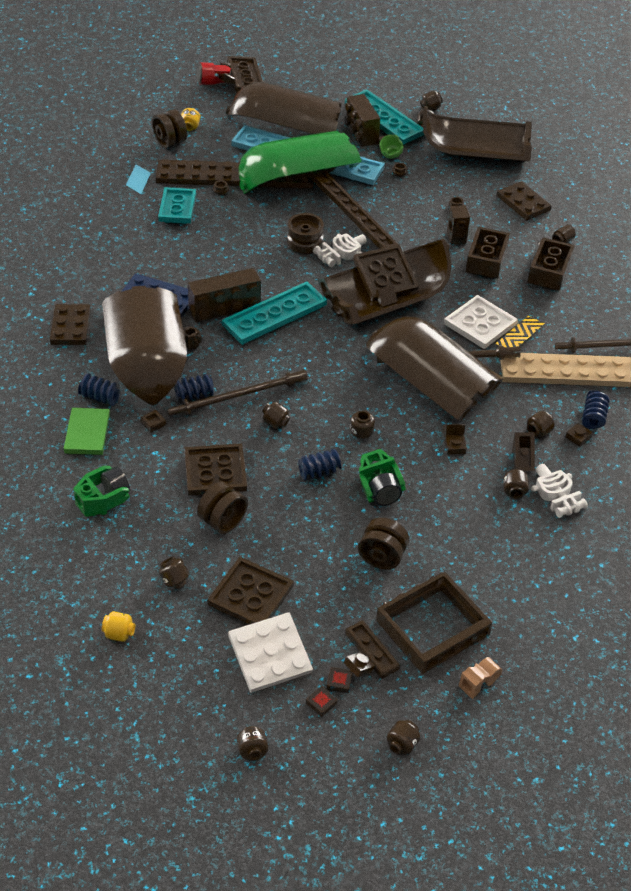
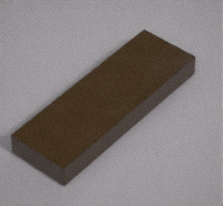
(372, 647)

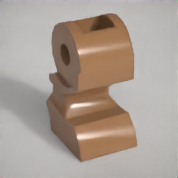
(474, 677)

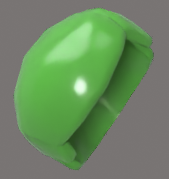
(391, 146)

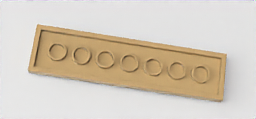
(567, 369)

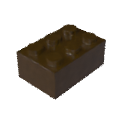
(362, 120)
(487, 252)
(551, 264)

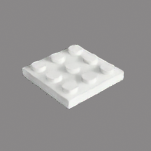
(480, 321)
(270, 652)

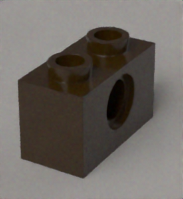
(458, 224)

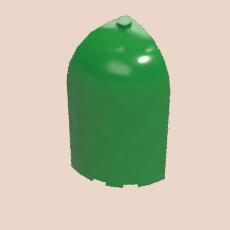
(294, 157)

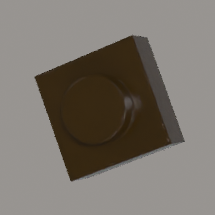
(579, 434)
(359, 664)

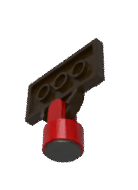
(236, 71)

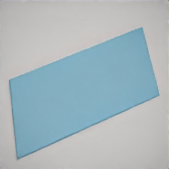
(138, 179)

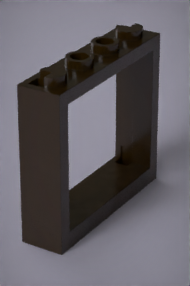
(442, 582)

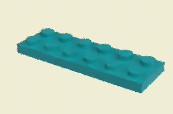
(392, 120)
(274, 312)

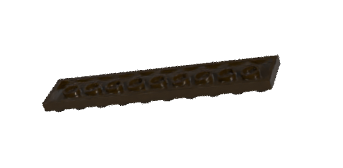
(209, 172)

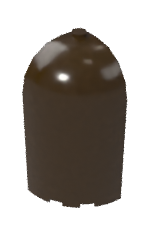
(285, 107)
(478, 137)
(351, 300)
(145, 340)
(434, 364)

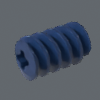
(192, 387)
(99, 390)
(595, 409)
(319, 463)

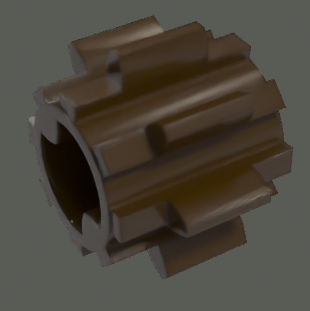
(192, 337)

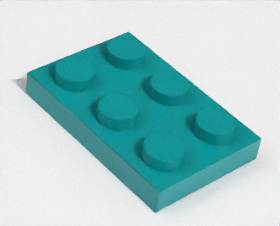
(177, 205)

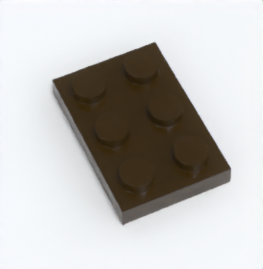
(524, 200)
(70, 324)

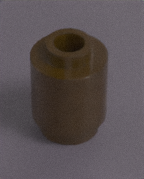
(564, 234)

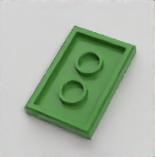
(87, 431)

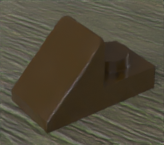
(454, 438)
(524, 451)

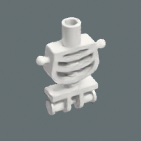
(343, 247)
(551, 488)

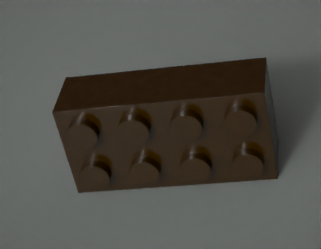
(224, 294)

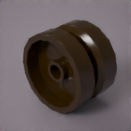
(169, 128)
(305, 232)
(222, 507)
(383, 543)

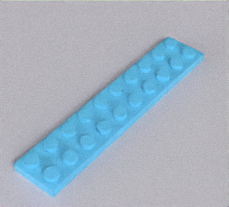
(366, 171)

